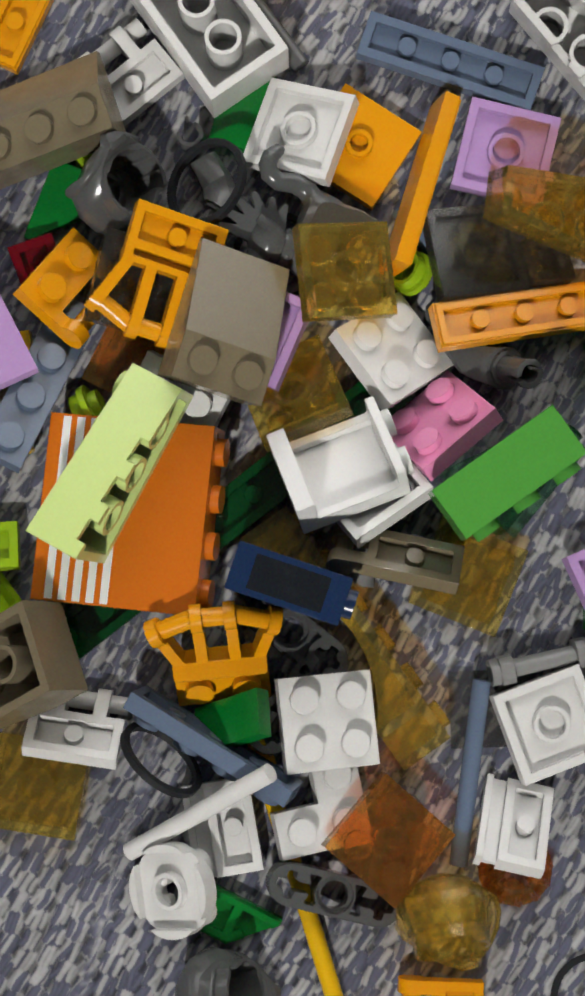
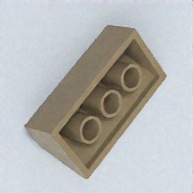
(55, 118)

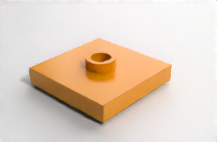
(372, 151)

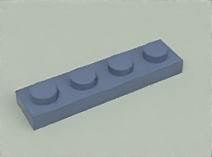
(448, 62)
(32, 399)
(194, 738)

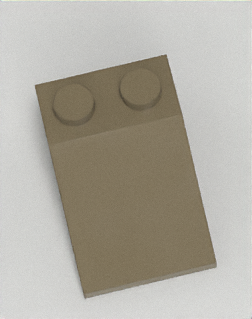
(227, 324)
(36, 661)

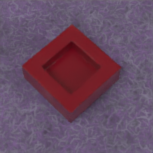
(29, 254)

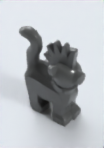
(265, 225)

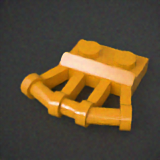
(160, 244)
(220, 671)

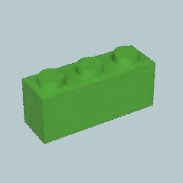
(509, 475)

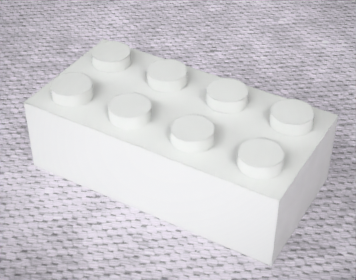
(218, 45)

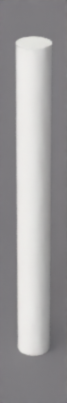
(201, 811)

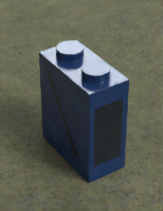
(291, 584)

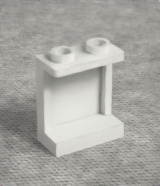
(342, 467)

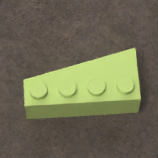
(111, 466)

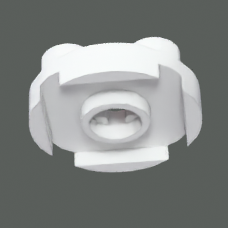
(195, 884)

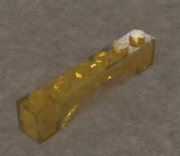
(402, 716)

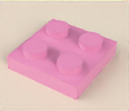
(443, 424)

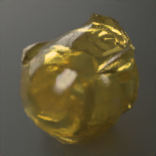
(449, 920)

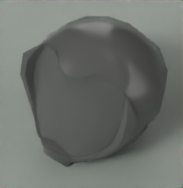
(115, 180)
(224, 974)

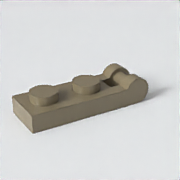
(399, 559)

